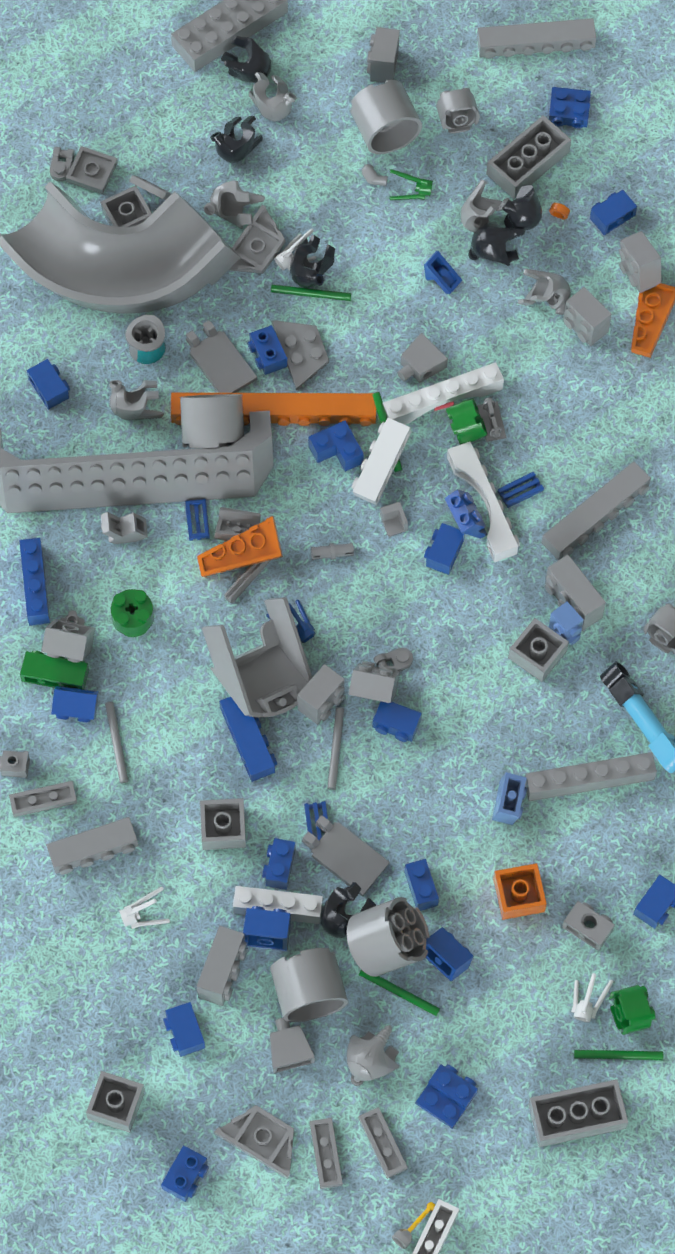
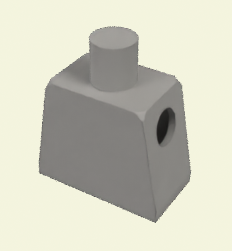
(421, 360)
(289, 1047)

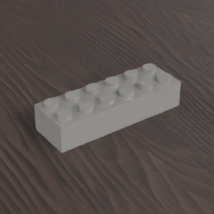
(214, 30)

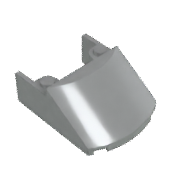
(266, 677)

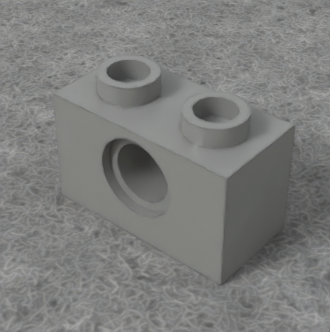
(592, 936)

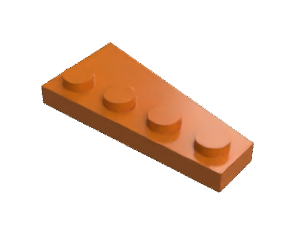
(651, 317)
(244, 549)

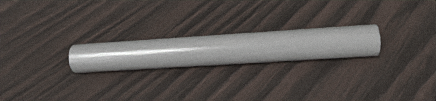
(335, 751)
(123, 778)

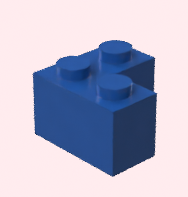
(336, 441)

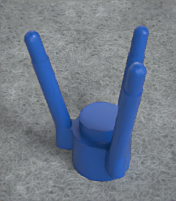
(304, 628)

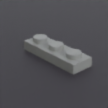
(43, 798)
(382, 1142)
(326, 1153)

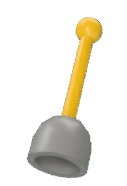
(402, 1236)

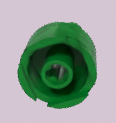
(466, 421)
(132, 601)
(631, 1009)

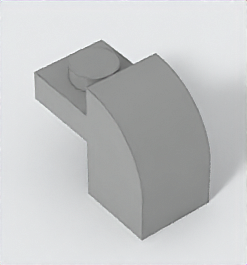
(124, 529)

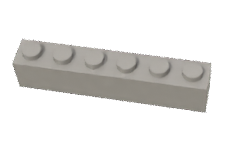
(536, 38)
(596, 510)
(590, 776)

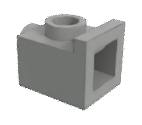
(19, 768)

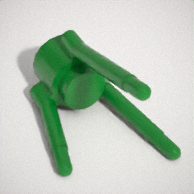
(423, 186)

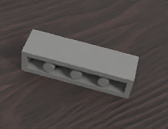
(92, 846)

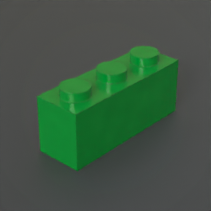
(52, 671)

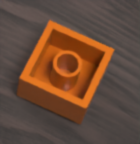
(519, 891)

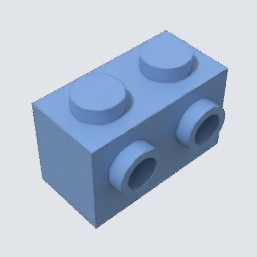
(566, 623)
(509, 799)

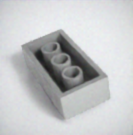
(528, 156)
(578, 1113)

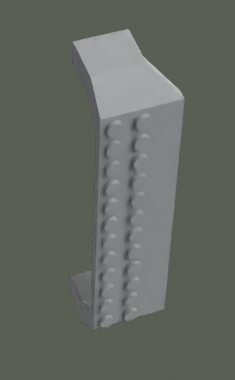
(139, 476)

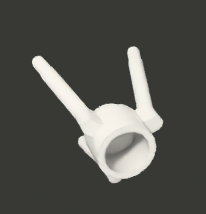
(284, 258)
(131, 915)
(584, 1010)

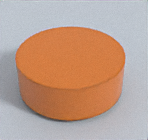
(559, 210)

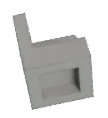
(394, 519)

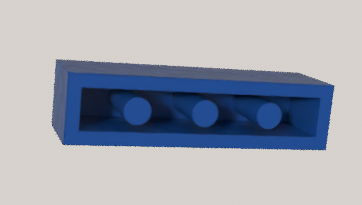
(34, 581)
(248, 740)

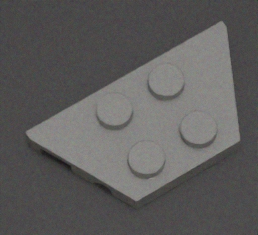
(258, 244)
(302, 348)
(262, 1138)

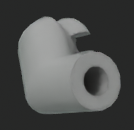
(372, 177)

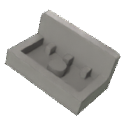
(234, 522)

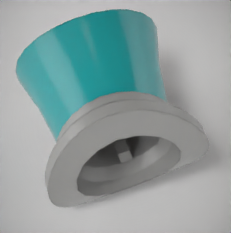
(146, 339)

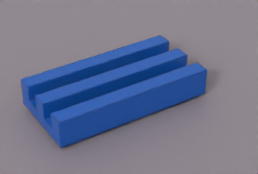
(535, 481)
(198, 535)
(315, 806)

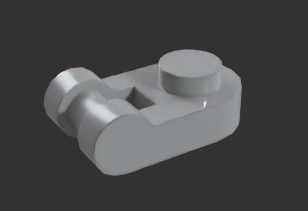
(58, 168)
(401, 658)

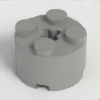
(457, 110)
(662, 628)

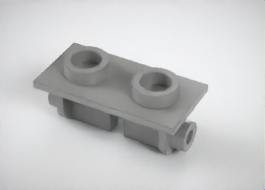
(492, 418)

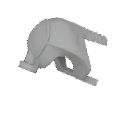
(276, 107)
(228, 203)
(478, 209)
(548, 288)
(132, 404)
(367, 1056)

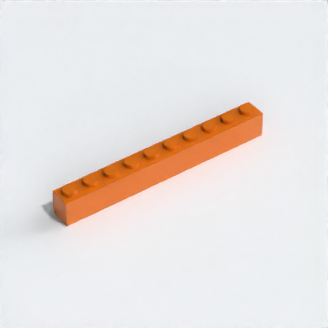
(299, 407)

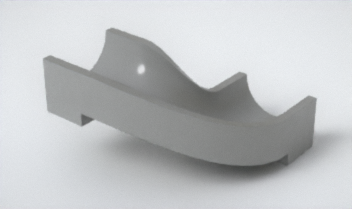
(120, 266)

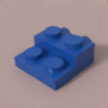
(569, 107)
(466, 514)
(447, 1095)

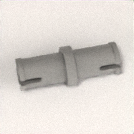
(332, 551)

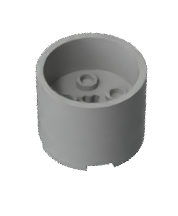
(385, 117)
(211, 420)
(387, 937)
(309, 985)

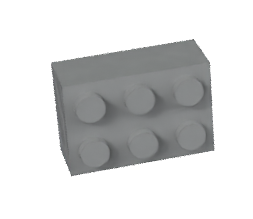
(571, 585)
(222, 966)

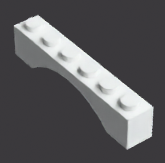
(470, 384)
(466, 465)

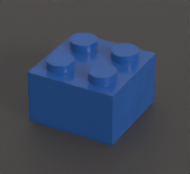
(267, 928)

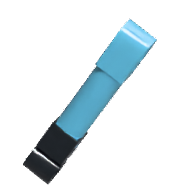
(631, 697)

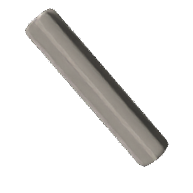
(244, 581)

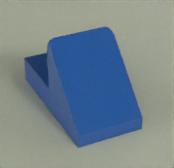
(440, 270)

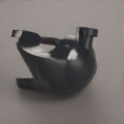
(258, 60)
(236, 150)
(524, 210)
(490, 243)
(307, 273)
(333, 913)

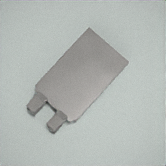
(220, 360)
(345, 855)

